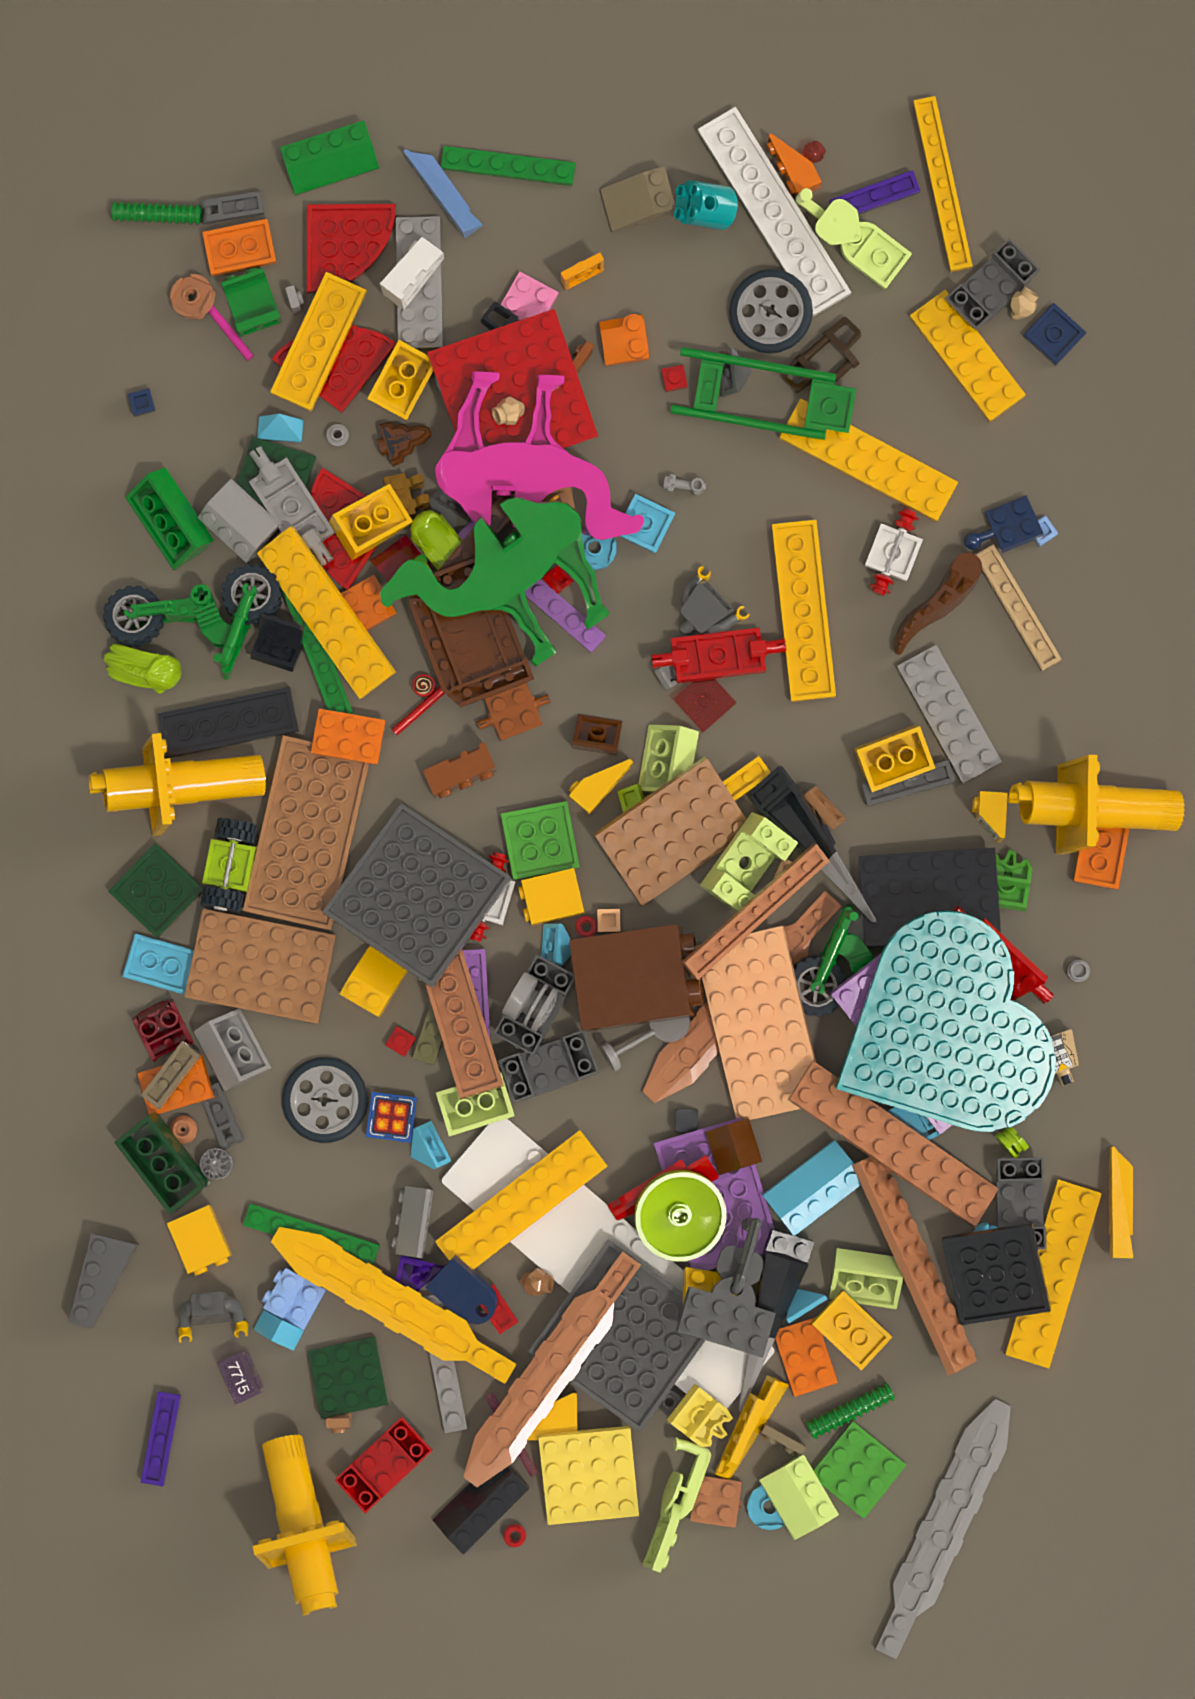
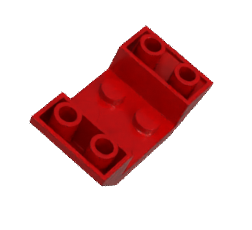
(383, 1465)

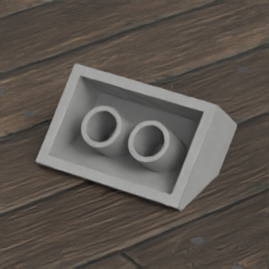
(239, 521)
(232, 1049)
(413, 1221)

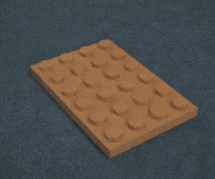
(672, 831)
(260, 966)

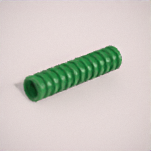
(156, 213)
(850, 1410)

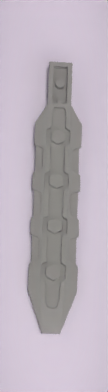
(946, 1523)

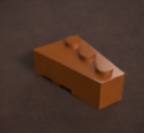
(460, 771)

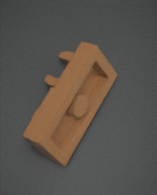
(828, 812)

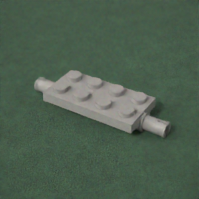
(291, 503)

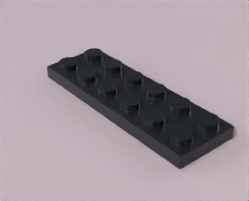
(228, 722)

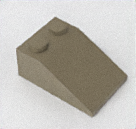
(638, 199)

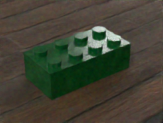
(162, 1163)

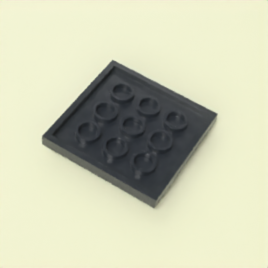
(996, 1274)

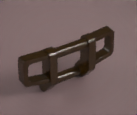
(828, 337)

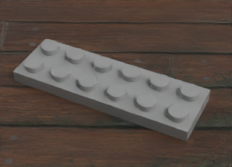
(421, 321)
(949, 714)

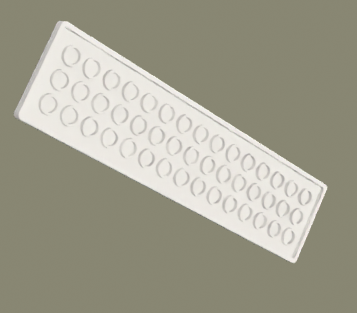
(573, 1235)

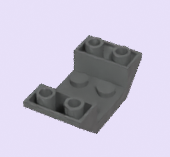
(993, 285)
(522, 1036)
(550, 1067)
(1021, 1194)

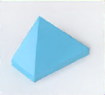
(280, 428)
(555, 944)
(428, 1146)
(802, 1303)

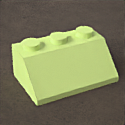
(666, 754)
(474, 1110)
(866, 1278)
(798, 1497)

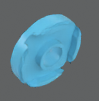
(604, 556)
(757, 1514)

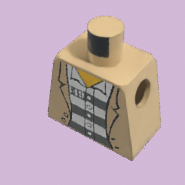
(1065, 1056)

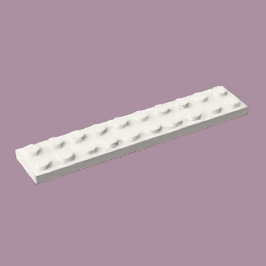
(773, 209)

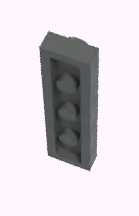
(928, 780)

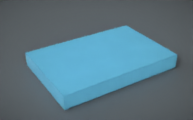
(158, 964)

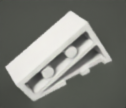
(411, 272)

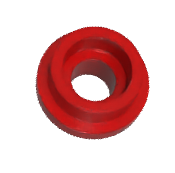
(586, 919)
(507, 1538)

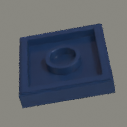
(1054, 334)

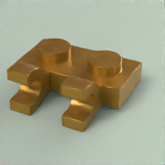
(402, 489)

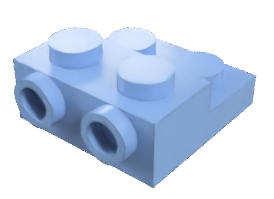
(293, 1298)

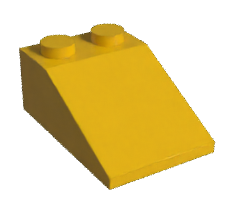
(401, 380)
(370, 521)
(373, 982)

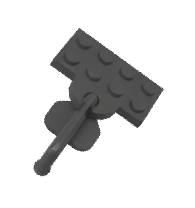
(729, 1317)

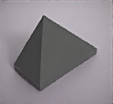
(733, 376)
(450, 508)

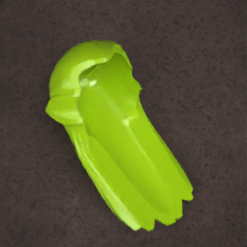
(434, 536)
(142, 668)

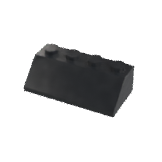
(479, 1508)

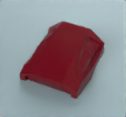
(395, 556)
(161, 1028)

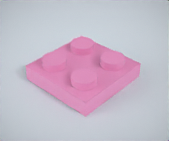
(528, 297)

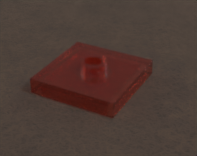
(704, 702)

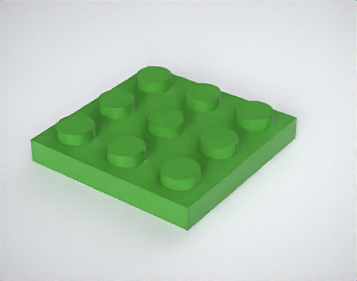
(540, 840)
(858, 1469)

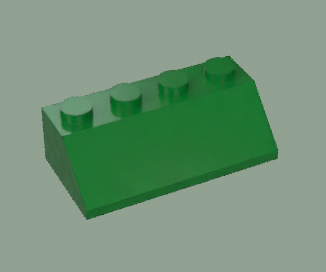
(329, 157)
(169, 518)

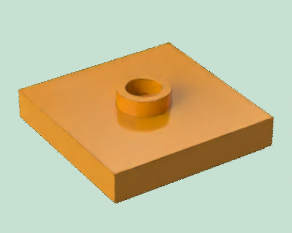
(582, 271)

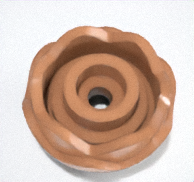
(190, 1129)

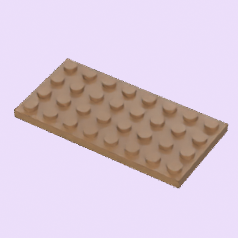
(305, 835)

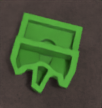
(1013, 882)

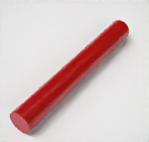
(419, 710)

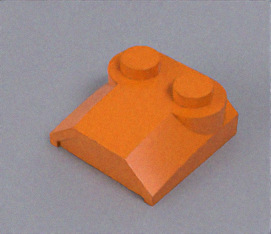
(624, 340)

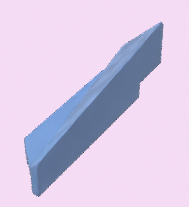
(444, 192)

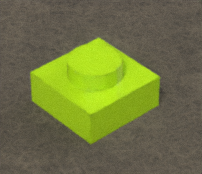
(630, 796)

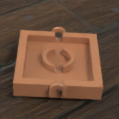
(717, 1502)

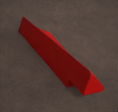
(626, 1204)

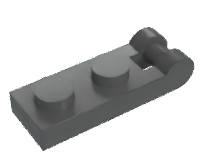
(232, 207)
(222, 1118)

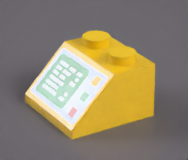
(990, 812)

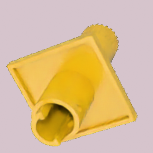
(166, 783)
(1081, 805)
(303, 1538)

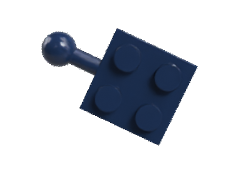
(1010, 524)

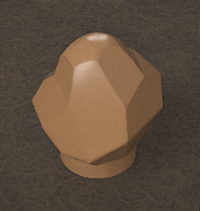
(537, 1282)

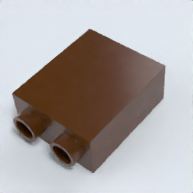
(634, 977)

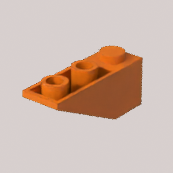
(797, 168)

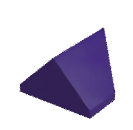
(416, 1272)

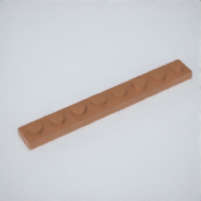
(755, 911)

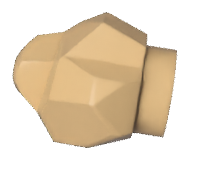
(1023, 303)
(508, 411)

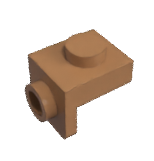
(339, 1423)

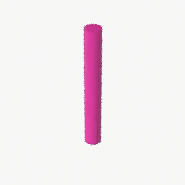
(230, 333)

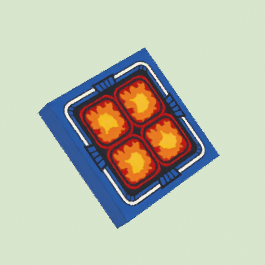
(391, 1117)

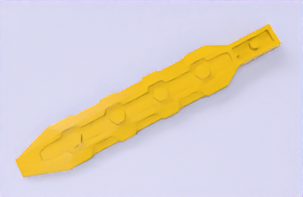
(388, 1301)

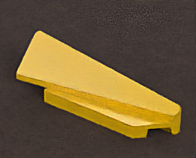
(1120, 1205)
(749, 1424)

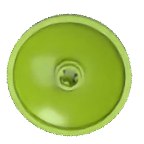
(680, 1215)

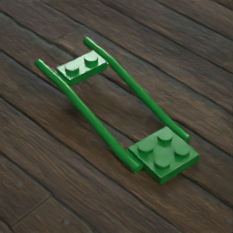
(828, 404)

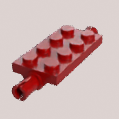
(718, 655)
(1026, 974)

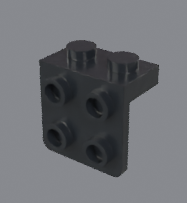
(278, 642)

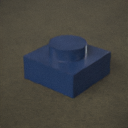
(141, 402)

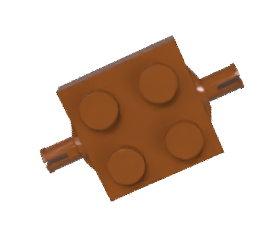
(513, 711)

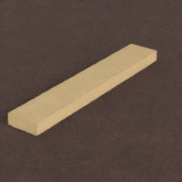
(1018, 608)

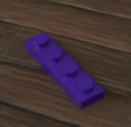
(882, 192)
(160, 1438)

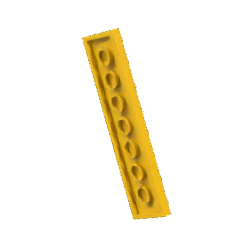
(876, 466)
(803, 610)
(326, 612)
(523, 1202)
(1067, 1233)

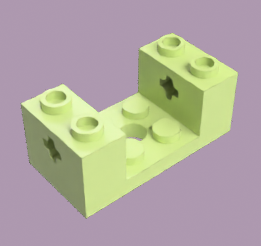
(758, 841)

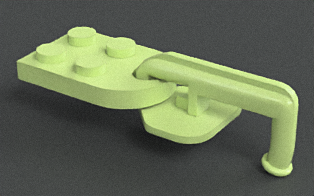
(876, 253)
(671, 1512)

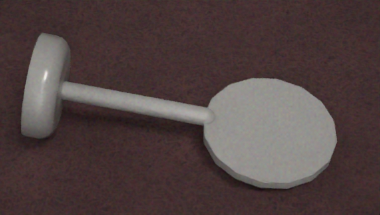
(664, 1030)

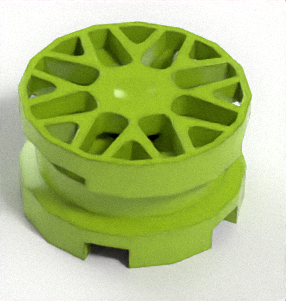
(1011, 1141)

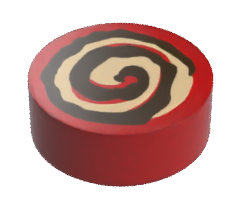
(423, 685)

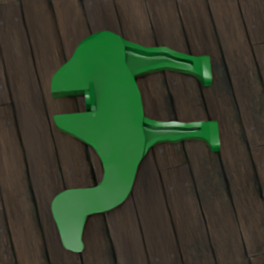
(503, 572)

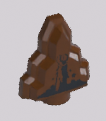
(400, 440)

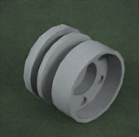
(530, 1002)

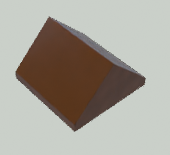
(597, 734)
(733, 1146)

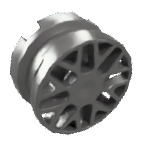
(216, 1164)

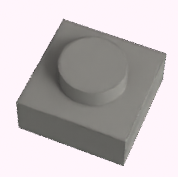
(295, 299)
(666, 676)

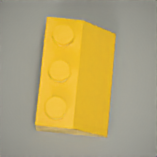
(894, 758)

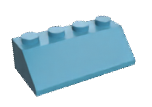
(813, 1188)

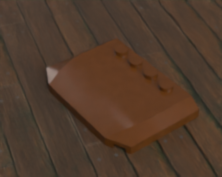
(470, 652)

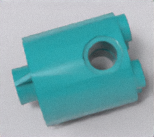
(705, 205)

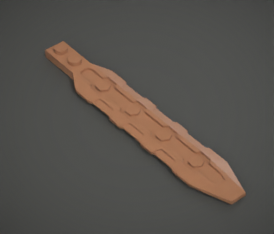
(689, 1057)
(547, 1375)

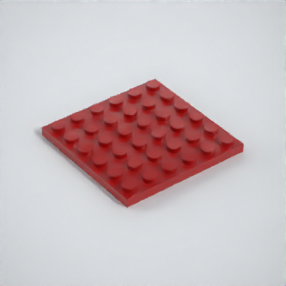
(519, 355)

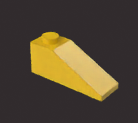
(595, 788)

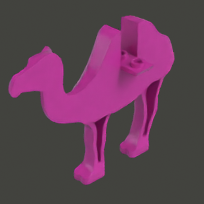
(527, 468)

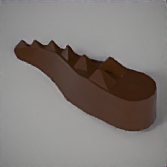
(954, 588)

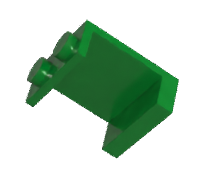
(251, 301)

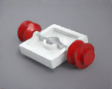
(893, 552)
(499, 909)

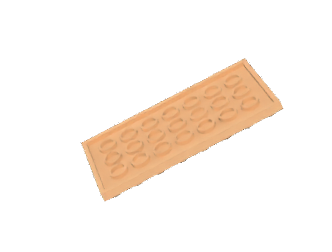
(759, 1023)

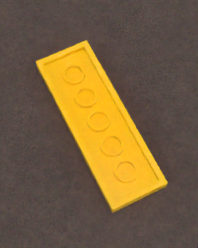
(318, 341)
(967, 357)

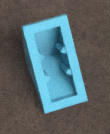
(278, 1330)

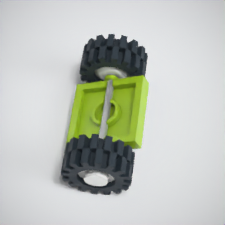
(229, 865)

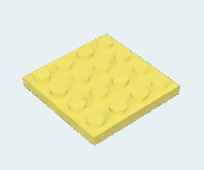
(588, 1475)

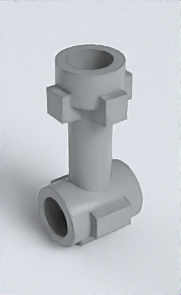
(696, 486)

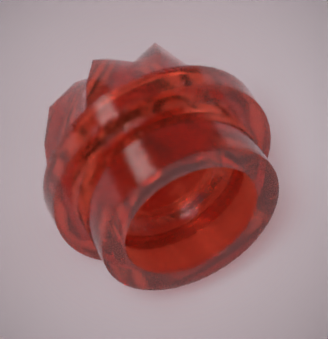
(814, 151)

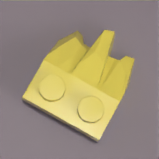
(700, 1417)

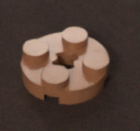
(201, 305)

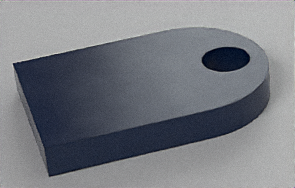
(463, 1291)

